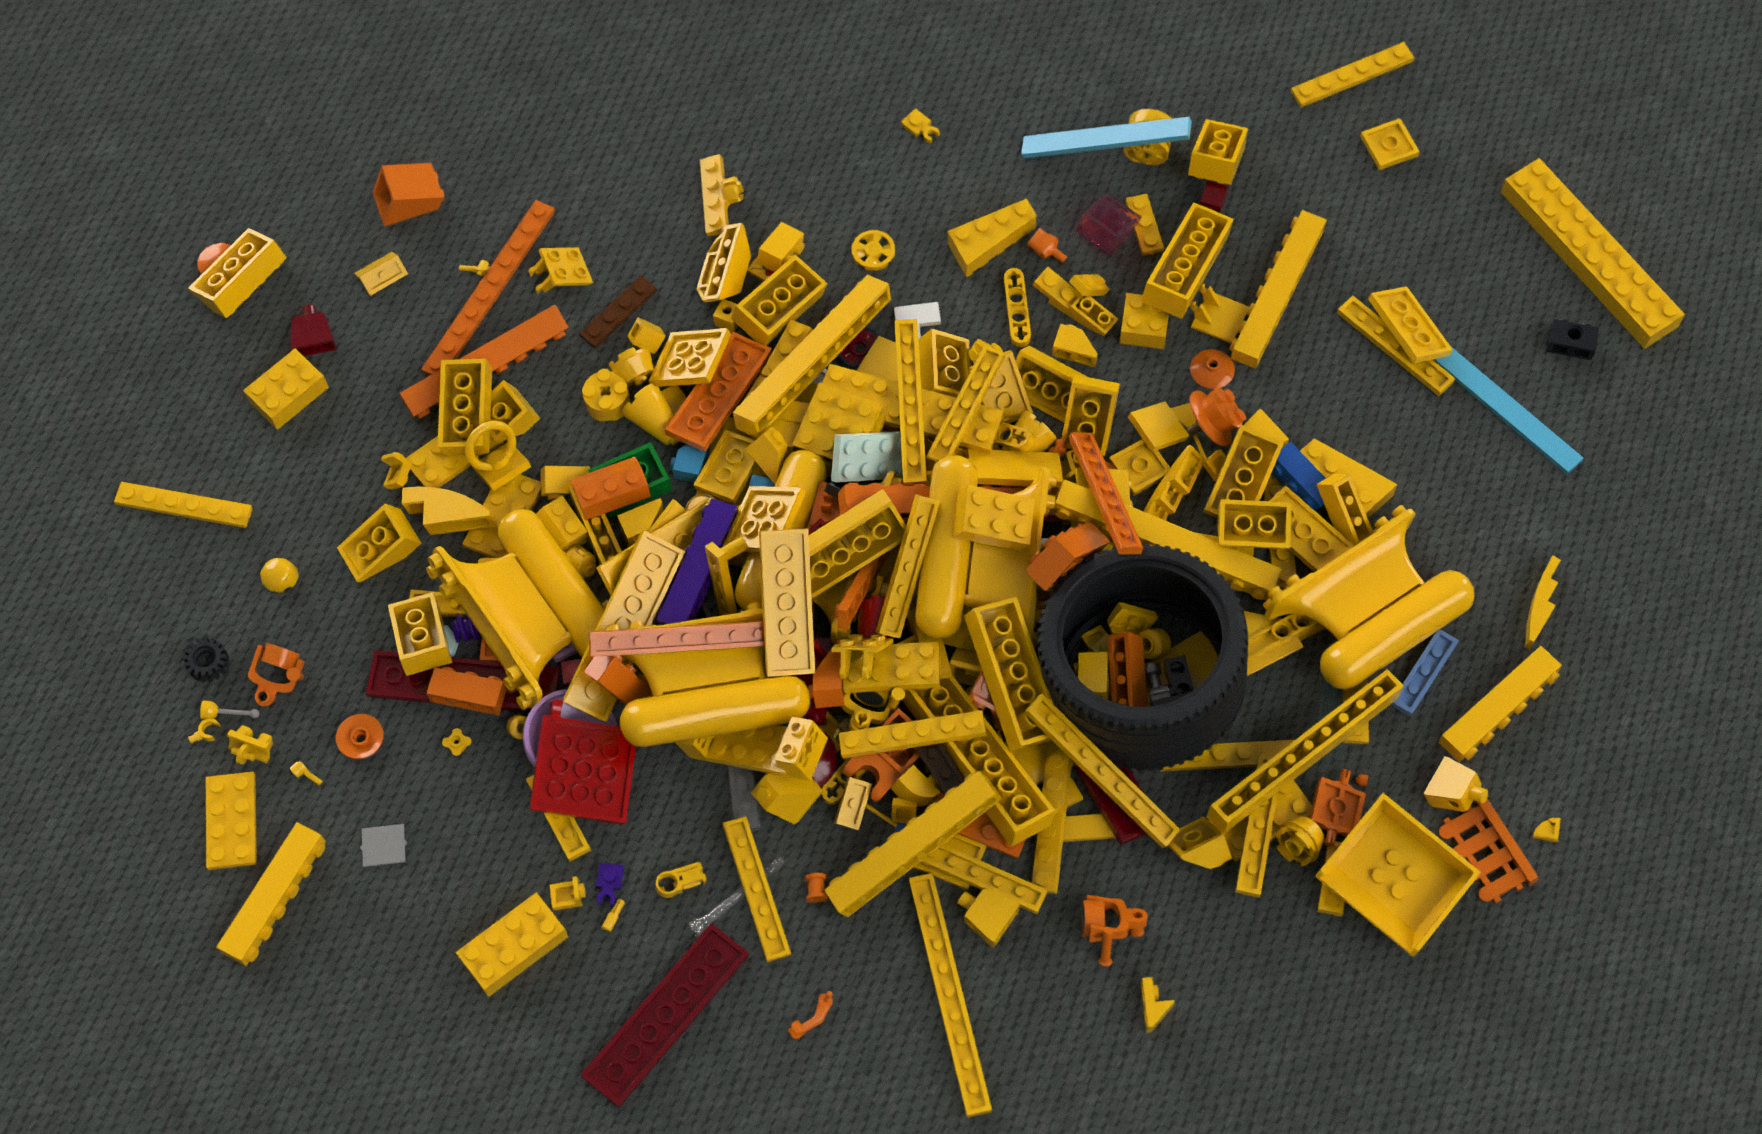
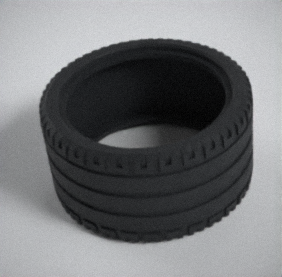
(1160, 582)

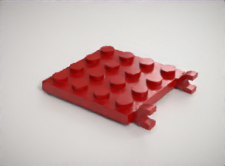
(582, 769)

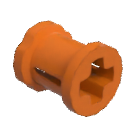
(816, 887)

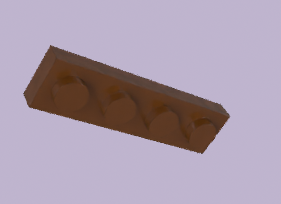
(617, 312)

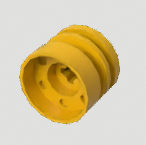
(1150, 153)

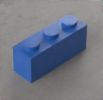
(1299, 475)

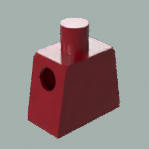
(311, 332)

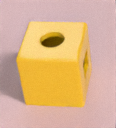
(724, 320)

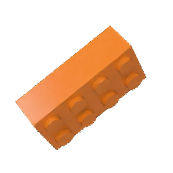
(1064, 553)

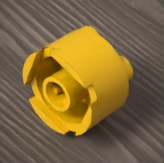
(605, 395)

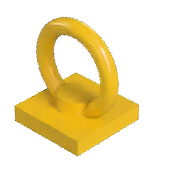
(502, 463)

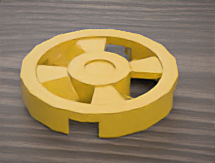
(873, 250)

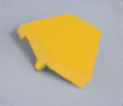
(1131, 619)

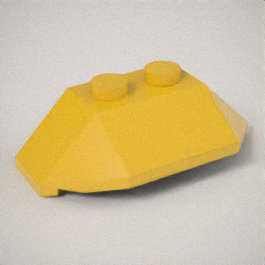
(725, 265)

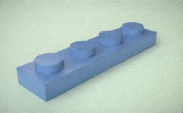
(1425, 672)

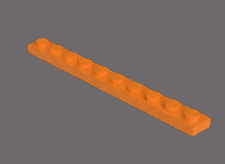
(490, 286)

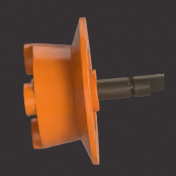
(1215, 415)

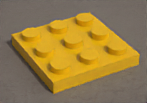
(690, 357)
(833, 414)
(765, 511)

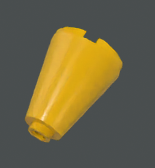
(651, 413)
(1043, 435)

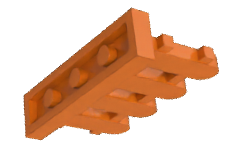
(1499, 857)

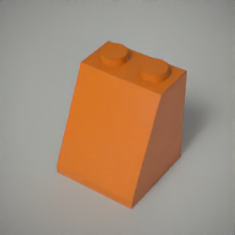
(406, 191)

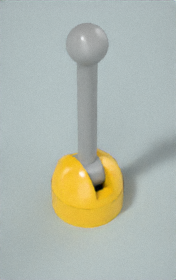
(211, 710)

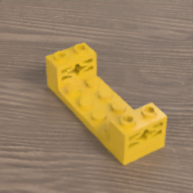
(771, 749)

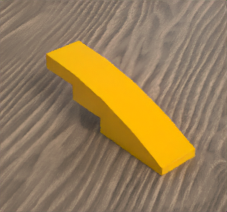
(1175, 484)
(1540, 606)

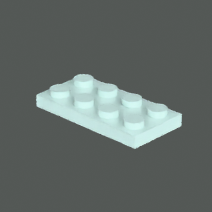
(866, 456)

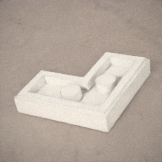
(926, 314)

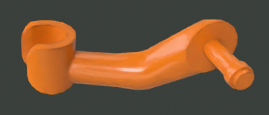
(824, 1003)

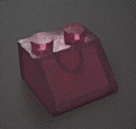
(1108, 223)

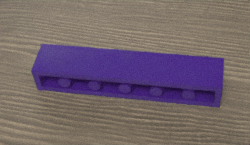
(694, 576)

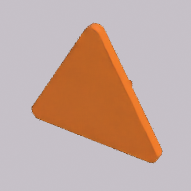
(824, 506)

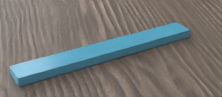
(1106, 137)
(1510, 412)

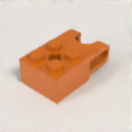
(885, 766)

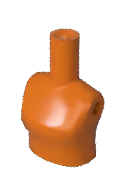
(1045, 245)

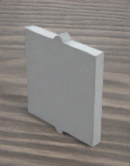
(383, 845)

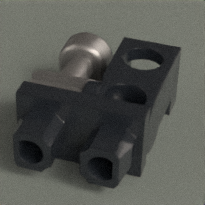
(1177, 676)

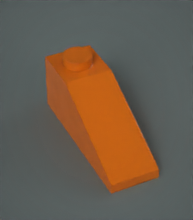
(827, 684)

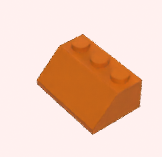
(610, 488)

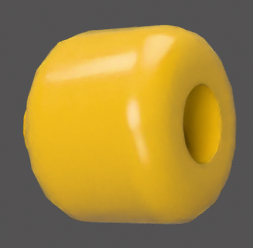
(515, 726)

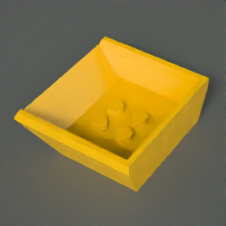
(1398, 874)

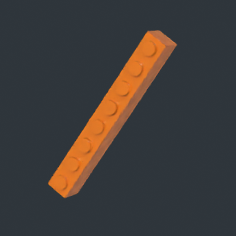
(498, 352)

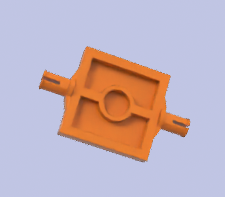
(1337, 806)

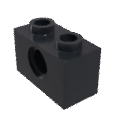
(1561, 343)

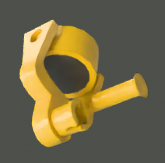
(872, 699)

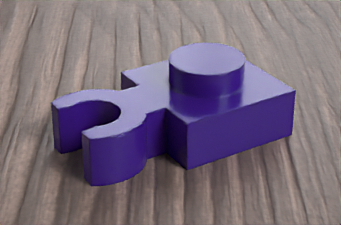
(609, 879)

